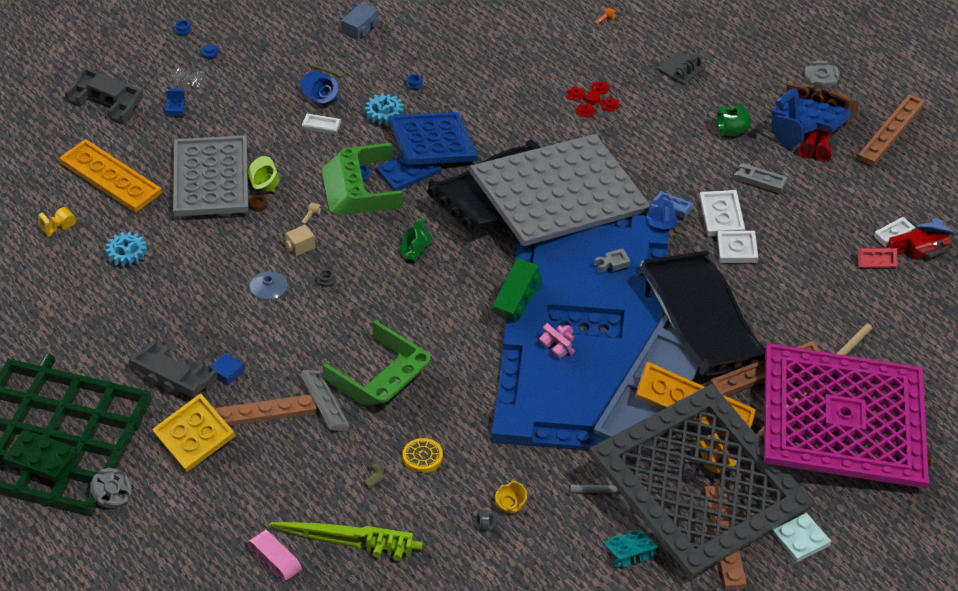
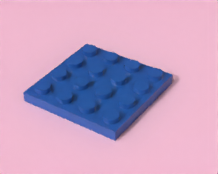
(432, 138)

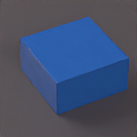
(227, 368)

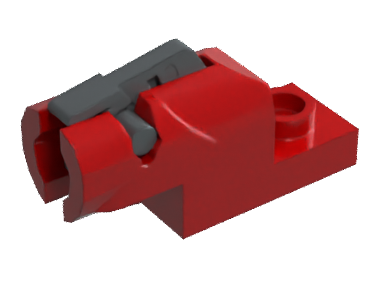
(921, 244)

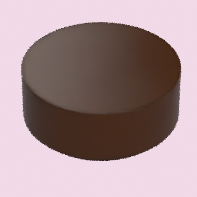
(257, 203)

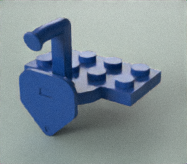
(798, 116)

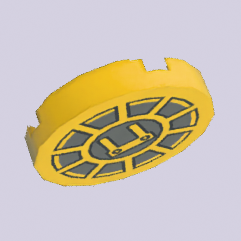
(422, 455)

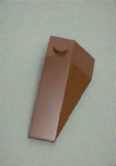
(825, 96)

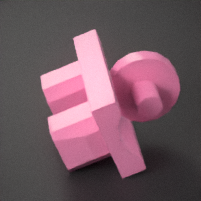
(560, 338)

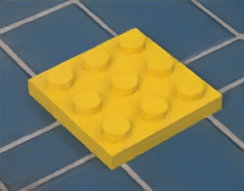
(193, 432)

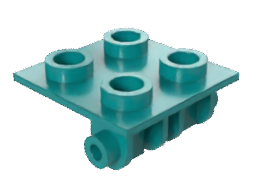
(630, 545)

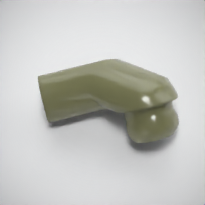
(376, 477)

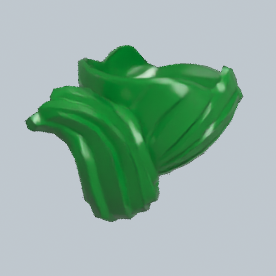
(415, 241)

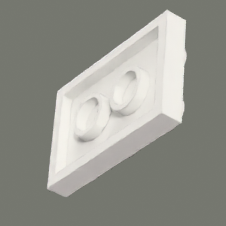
(721, 211)

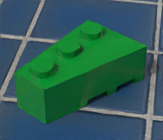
(518, 290)

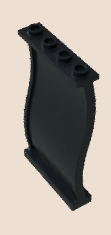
(465, 198)
(703, 312)

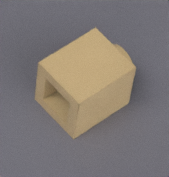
(300, 240)

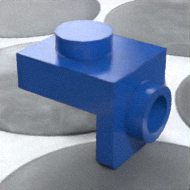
(175, 102)

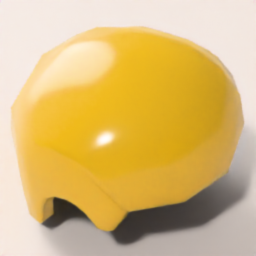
(511, 494)

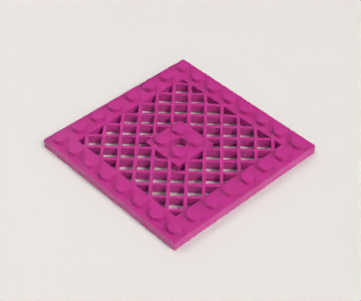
(779, 449)

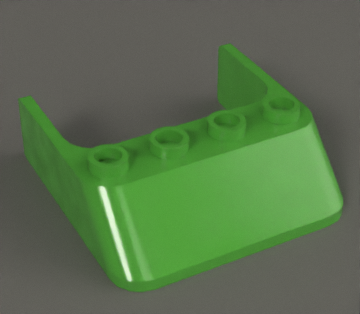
(345, 183)
(391, 380)

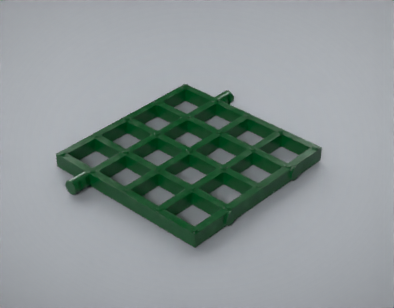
(61, 409)

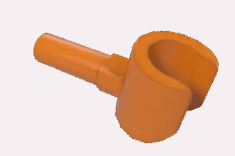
(609, 13)

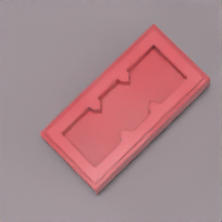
(877, 257)

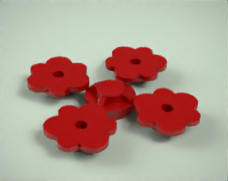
(592, 97)

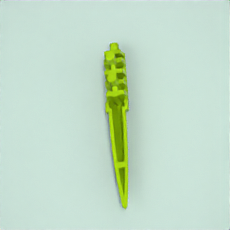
(362, 537)

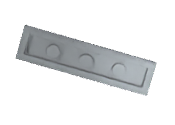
(325, 400)

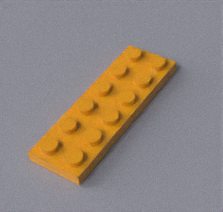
(110, 175)
(665, 388)

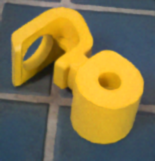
(63, 218)

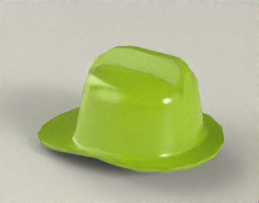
(264, 174)

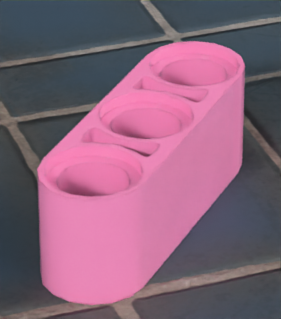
(273, 553)

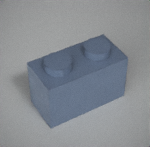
(360, 21)

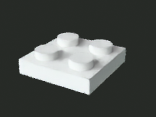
(737, 247)

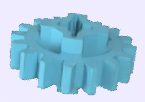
(382, 107)
(126, 249)

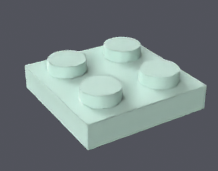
(801, 537)

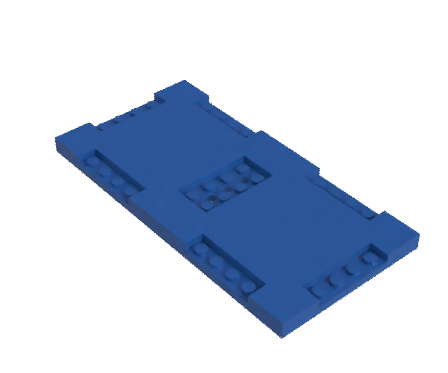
(561, 400)

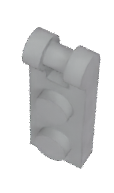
(760, 178)

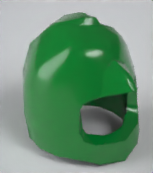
(733, 120)

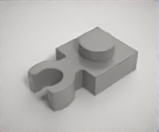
(615, 260)

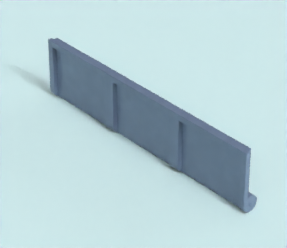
(625, 410)

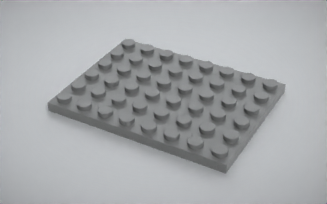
(559, 189)

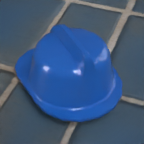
(319, 87)
(662, 214)

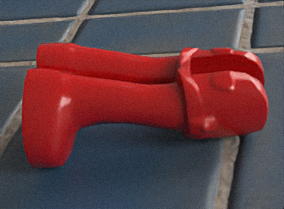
(823, 150)

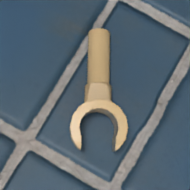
(313, 209)

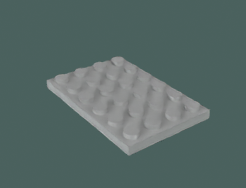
(210, 176)

